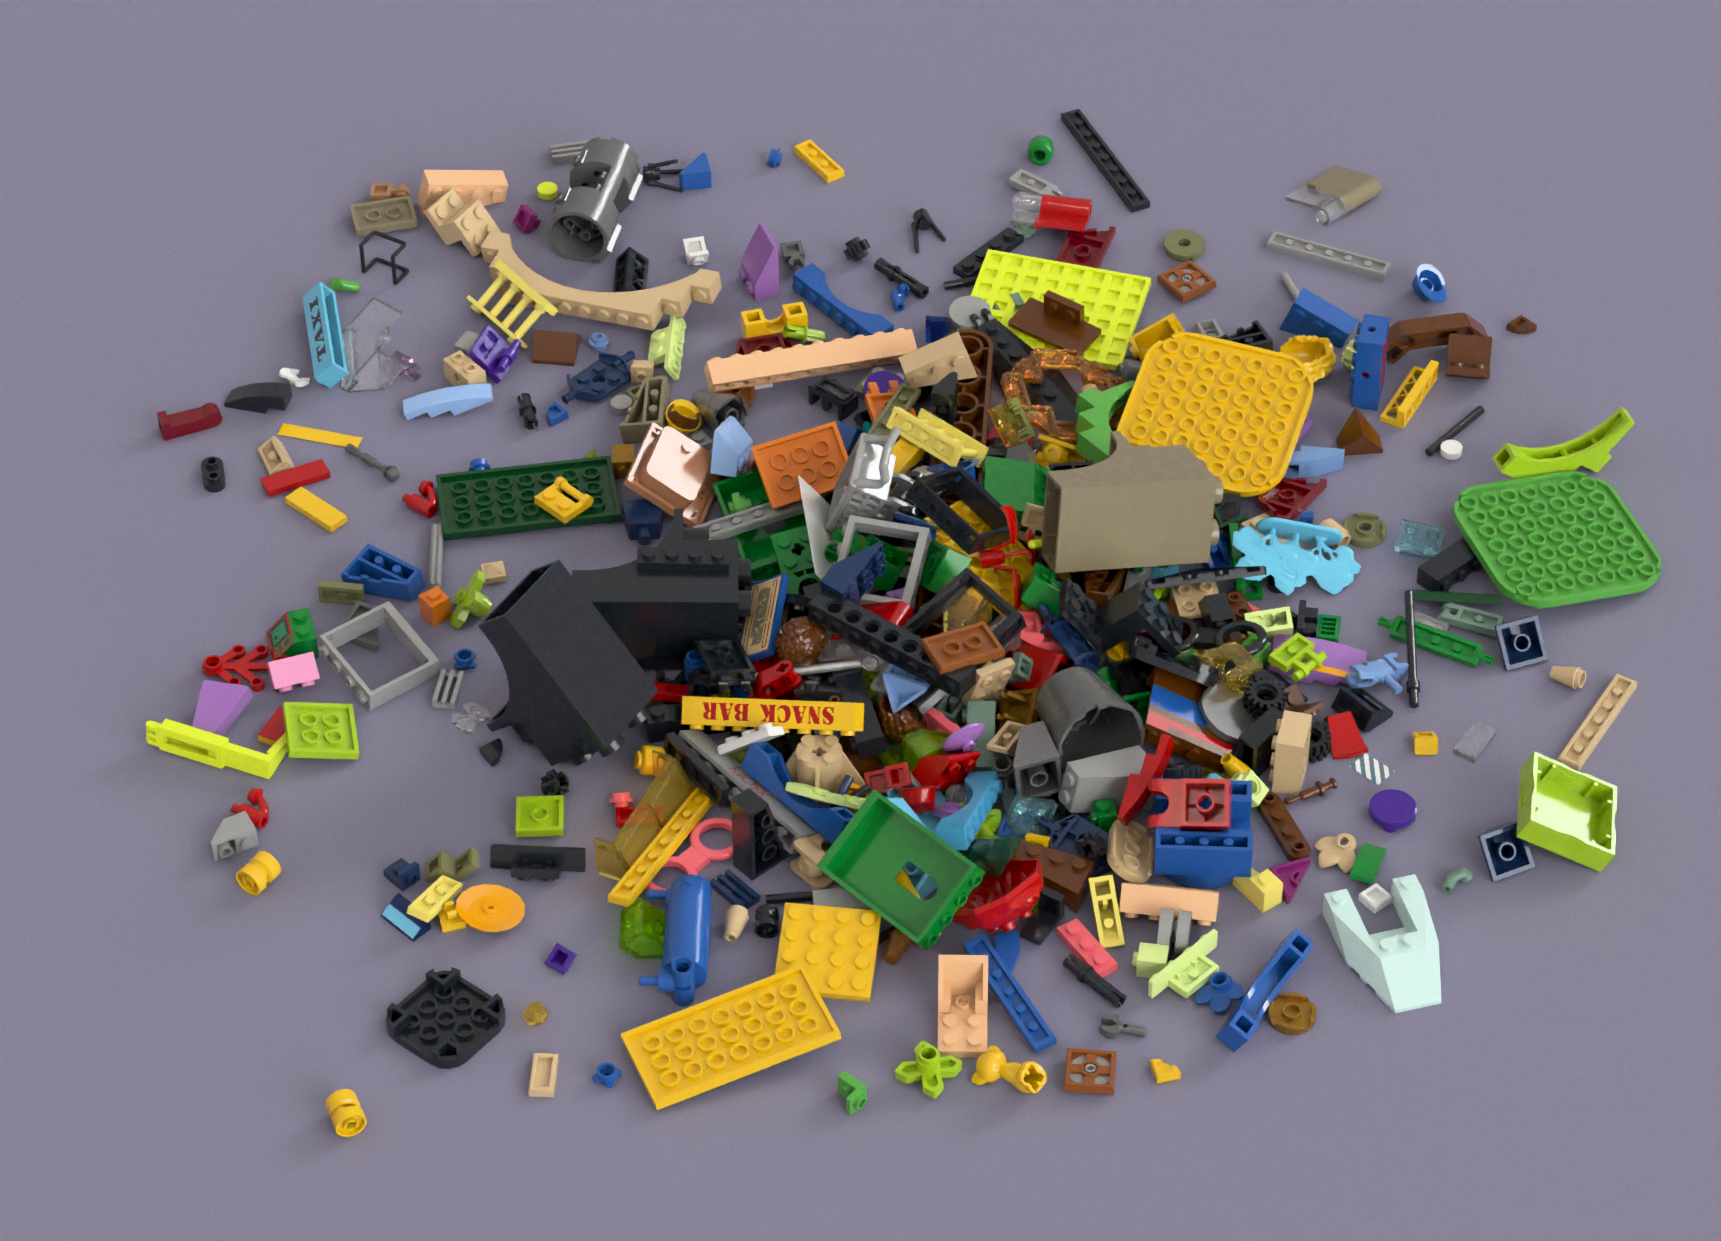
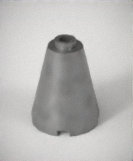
(719, 406)

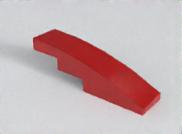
(1137, 786)

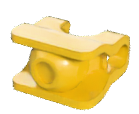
(1057, 452)

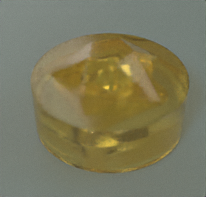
(536, 1013)

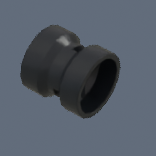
(767, 921)

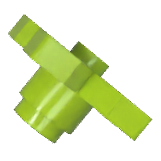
(470, 600)
(929, 1069)

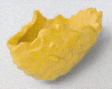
(1313, 352)

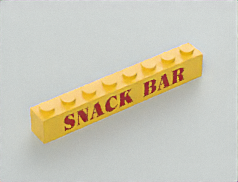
(785, 713)

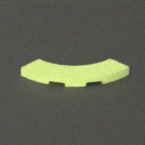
(824, 795)

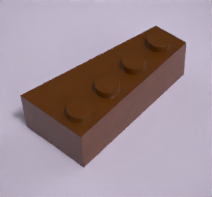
(1103, 584)
(1060, 871)

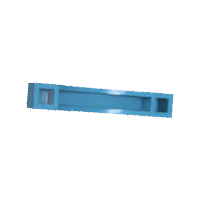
(961, 827)

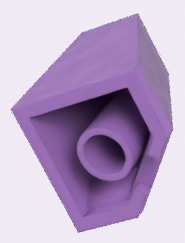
(220, 705)

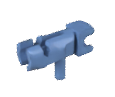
(1378, 671)

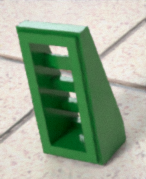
(1328, 627)

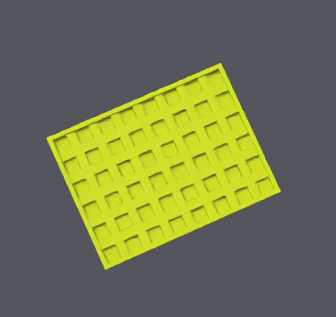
(1108, 297)

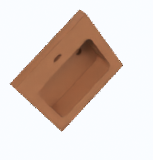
(673, 474)

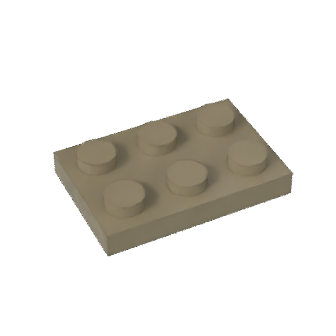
(383, 215)

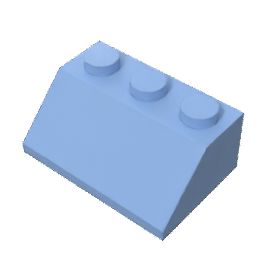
(730, 448)

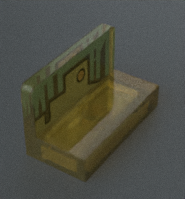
(1011, 422)

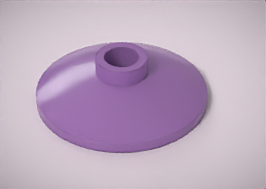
(964, 738)

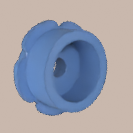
(598, 341)

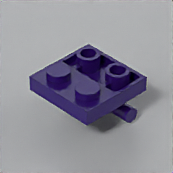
(493, 353)

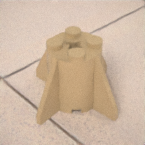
(821, 764)

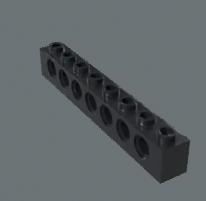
(886, 641)

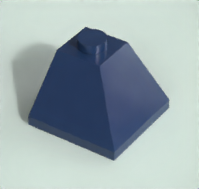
(1521, 642)
(1504, 851)

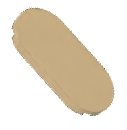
(1130, 852)

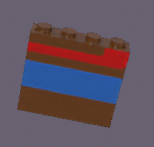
(1175, 712)

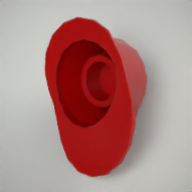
(920, 798)

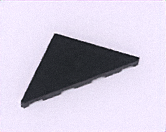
(1205, 575)

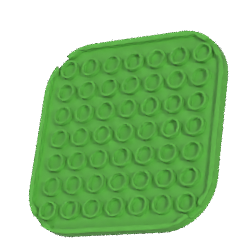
(1556, 539)

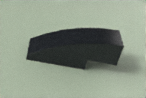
(260, 397)

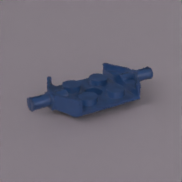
(588, 383)
(1070, 639)
(1069, 831)

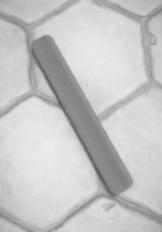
(436, 555)

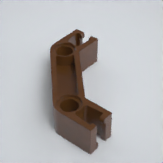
(1428, 332)

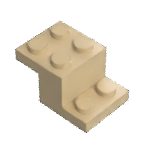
(461, 222)

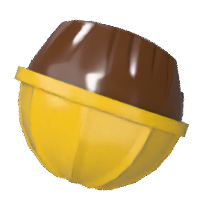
(683, 416)

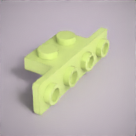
(667, 346)
(1187, 971)

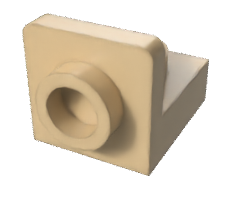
(641, 369)

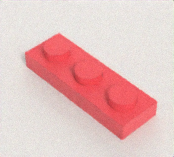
(1086, 947)

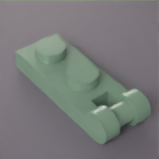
(1470, 618)

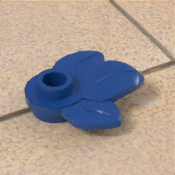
(1219, 992)

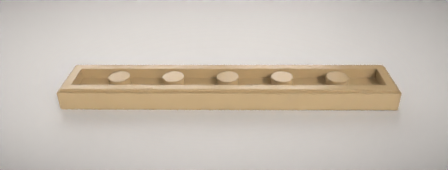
(1597, 722)

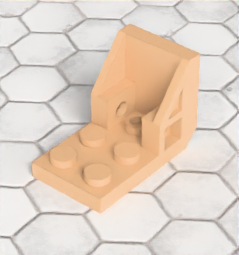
(962, 1005)

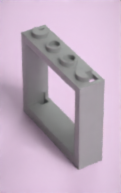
(896, 530)
(364, 623)

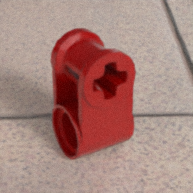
(777, 680)

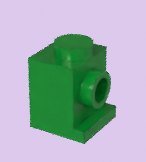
(1103, 814)

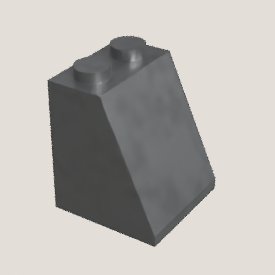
(1036, 762)

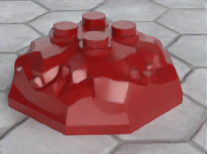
(1003, 897)

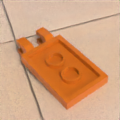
(877, 401)

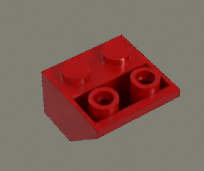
(945, 768)

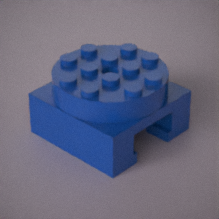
(1206, 857)

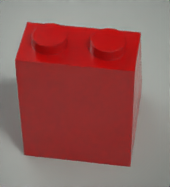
(1045, 665)

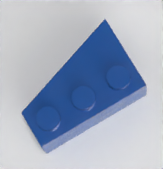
(1318, 317)

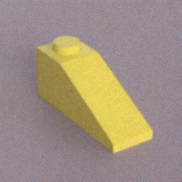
(1106, 911)

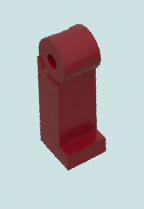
(188, 421)

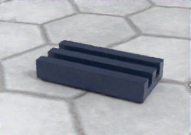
(738, 889)

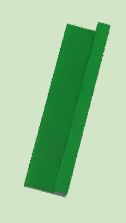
(1240, 583)

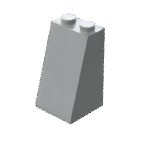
(1101, 778)

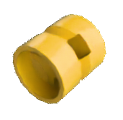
(258, 872)
(345, 1113)

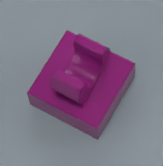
(526, 219)

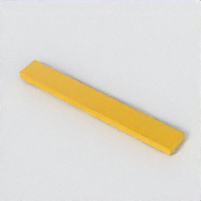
(660, 849)

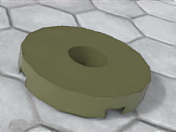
(1194, 245)
(1365, 539)

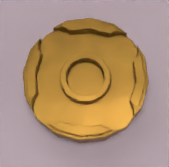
(1291, 1014)

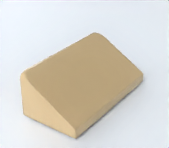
(275, 456)

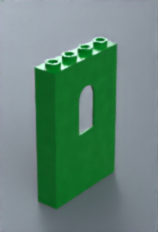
(756, 542)
(875, 851)

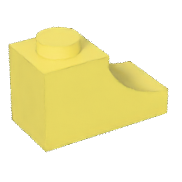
(1261, 889)

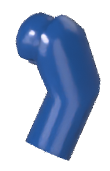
(898, 295)

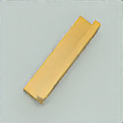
(1413, 398)

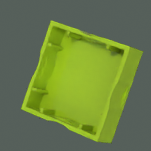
(1567, 811)

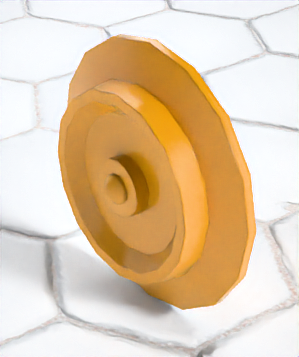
(490, 908)

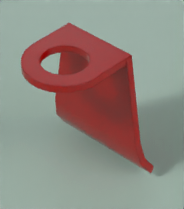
(1345, 736)

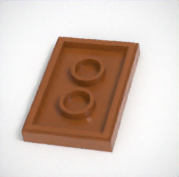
(962, 647)

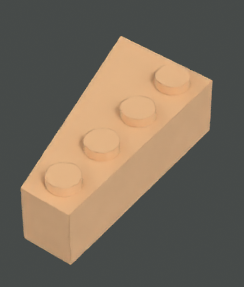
(470, 185)

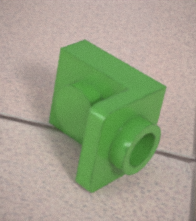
(853, 1091)

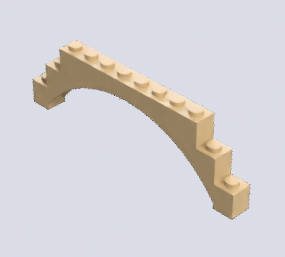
(632, 308)

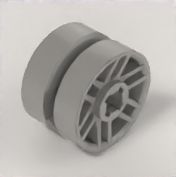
(1174, 931)

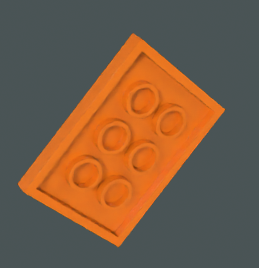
(812, 454)

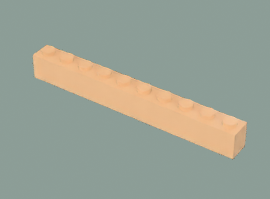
(808, 360)

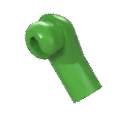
(338, 284)

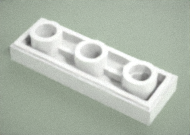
(735, 744)

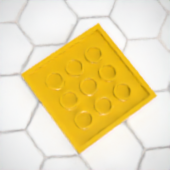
(834, 947)

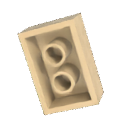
(1290, 753)

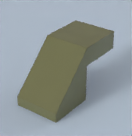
(456, 869)

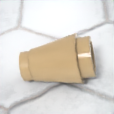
(1569, 676)
(735, 921)

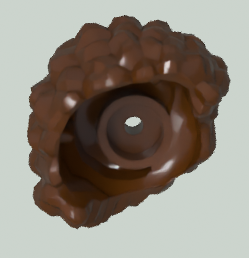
(800, 640)
(898, 726)

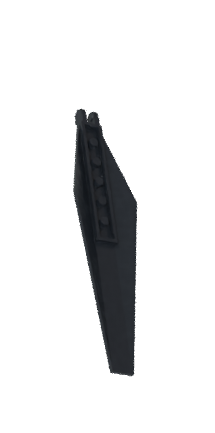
(1009, 350)

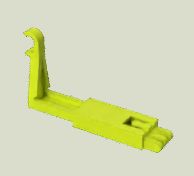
(213, 748)

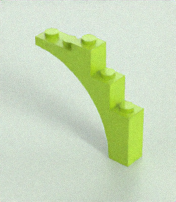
(1587, 450)

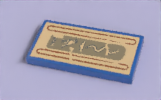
(767, 608)

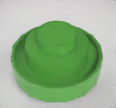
(738, 503)

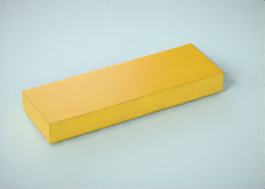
(818, 161)
(316, 509)

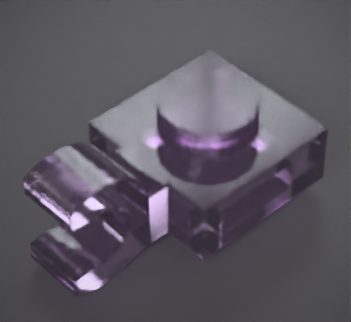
(410, 369)

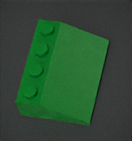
(1015, 483)

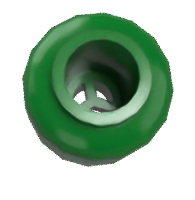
(1040, 150)

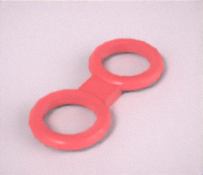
(698, 855)

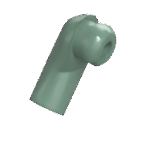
(1453, 877)

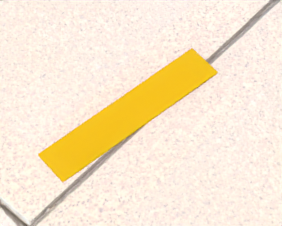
(318, 435)

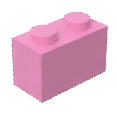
(293, 671)

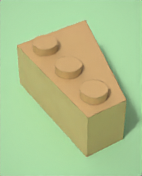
(936, 360)

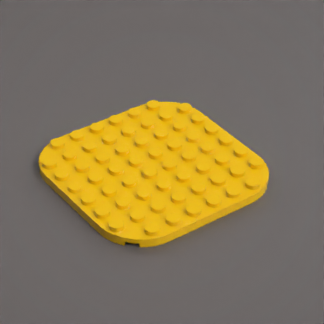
(1226, 403)

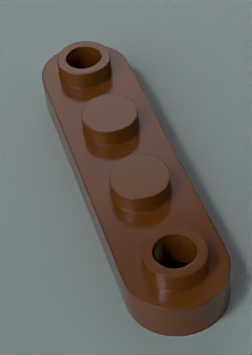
(1283, 827)

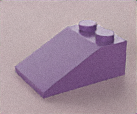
(761, 265)

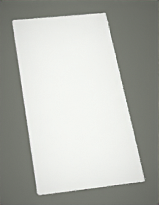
(816, 516)

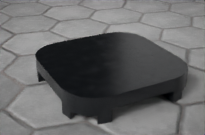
(1142, 649)
(446, 1019)

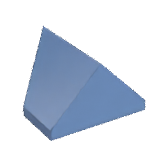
(902, 687)

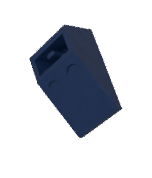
(856, 573)

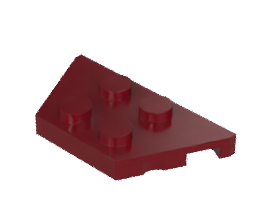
(1086, 247)
(762, 343)
(1290, 497)

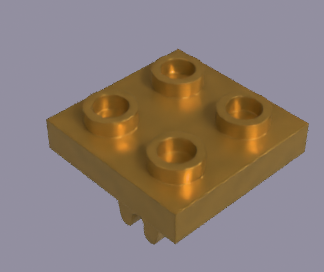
(1017, 707)

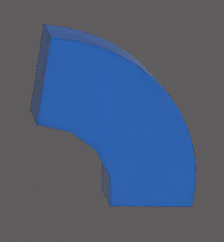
(1008, 947)

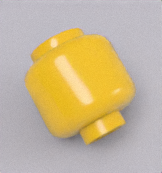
(643, 759)

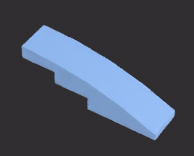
(456, 398)

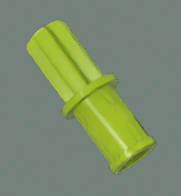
(803, 333)

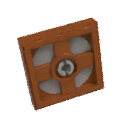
(1186, 281)
(1090, 1071)

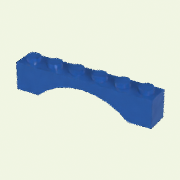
(812, 285)
(769, 769)
(1267, 984)

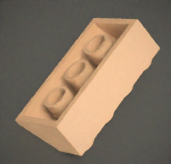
(1150, 898)

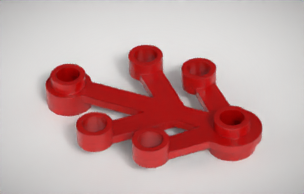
(218, 666)

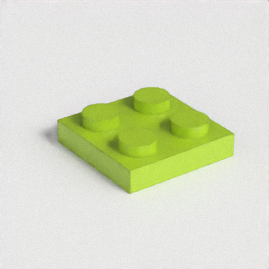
(540, 816)

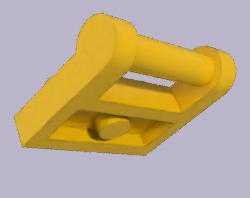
(560, 505)

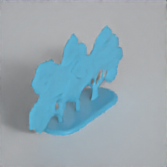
(1290, 562)

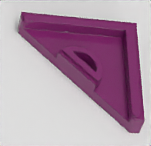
(1291, 876)

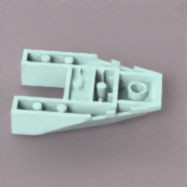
(1396, 962)

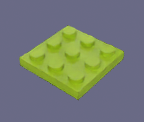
(320, 730)

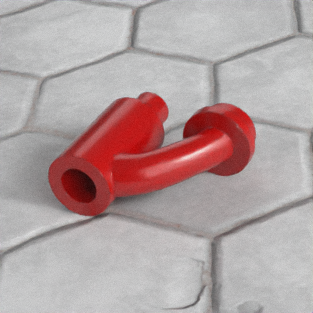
(420, 505)
(258, 817)

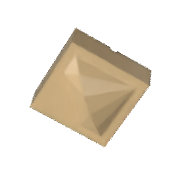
(494, 572)

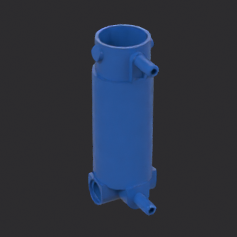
(685, 938)

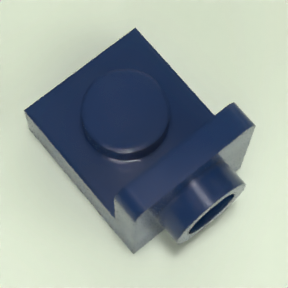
(403, 874)

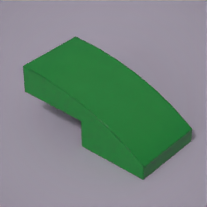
(1368, 863)

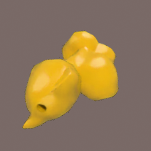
(992, 1065)

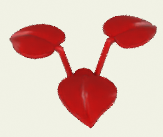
(996, 557)

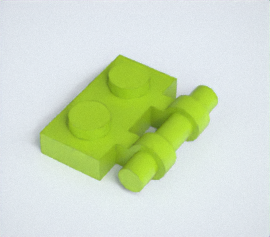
(1291, 654)

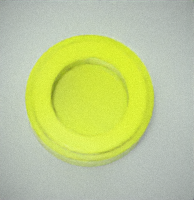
(547, 190)

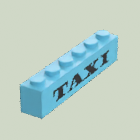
(324, 335)

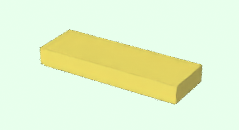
(434, 897)

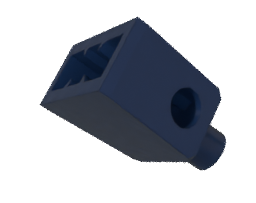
(642, 520)

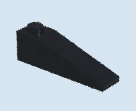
(667, 719)

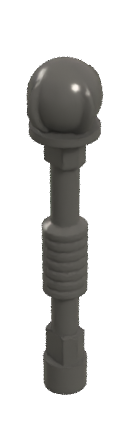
(389, 471)

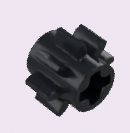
(856, 249)
(554, 783)
(1092, 846)

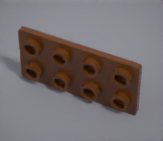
(1056, 322)

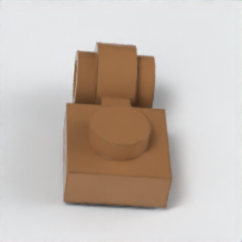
(383, 191)

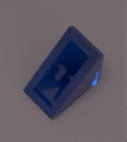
(936, 328)

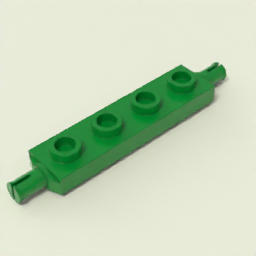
(1438, 642)

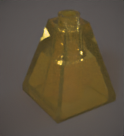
(967, 610)

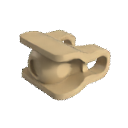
(811, 851)

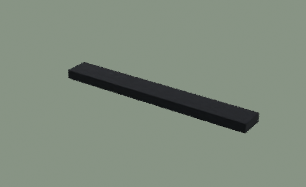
(1105, 160)

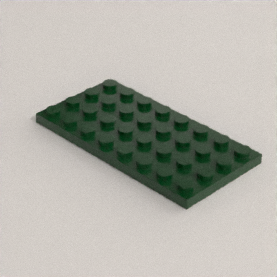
(504, 503)

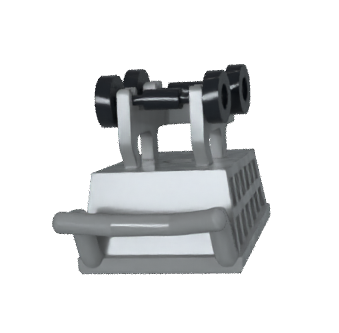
(869, 485)

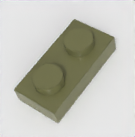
(340, 592)

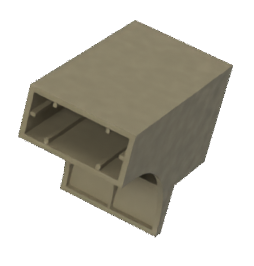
(1131, 510)

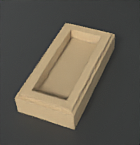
(543, 1075)

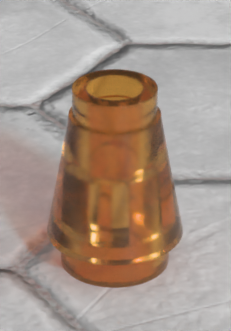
(896, 946)

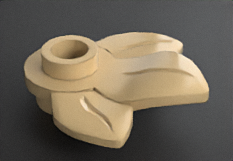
(1334, 853)

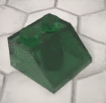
(991, 852)

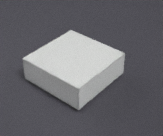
(1375, 898)

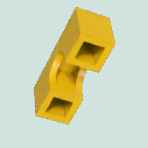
(754, 323)

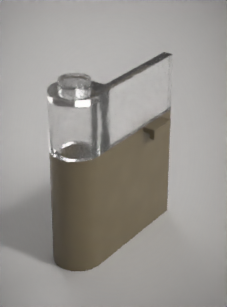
(1336, 193)

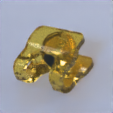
(1235, 665)

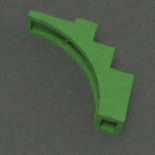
(1094, 413)

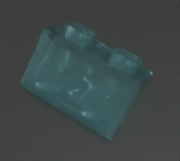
(1419, 539)
(1027, 811)

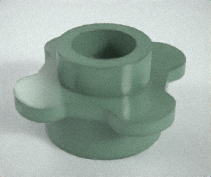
(1025, 230)

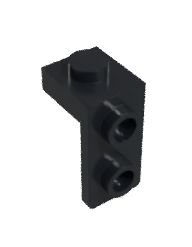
(1046, 917)

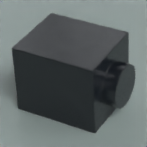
(1215, 610)

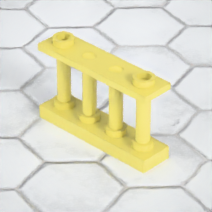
(529, 296)
(937, 436)

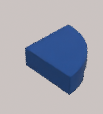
(556, 414)

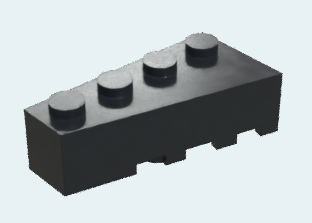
(754, 835)

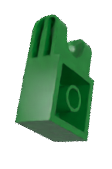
(894, 557)
(800, 567)

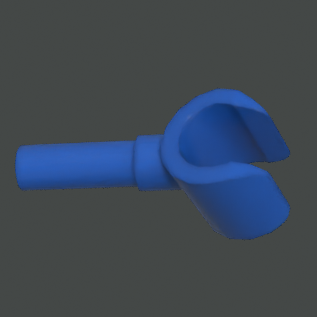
(1307, 517)

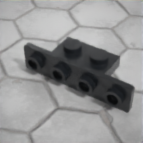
(537, 861)

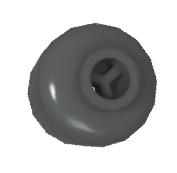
(1128, 369)

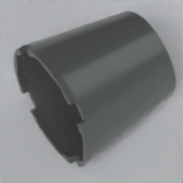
(1086, 716)

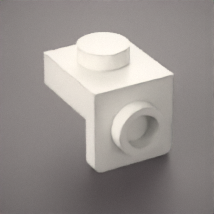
(695, 251)

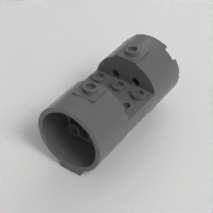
(587, 213)

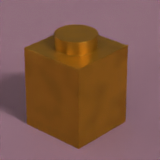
(622, 459)

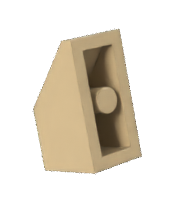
(1005, 740)

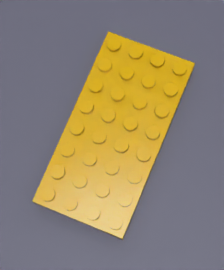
(730, 1036)

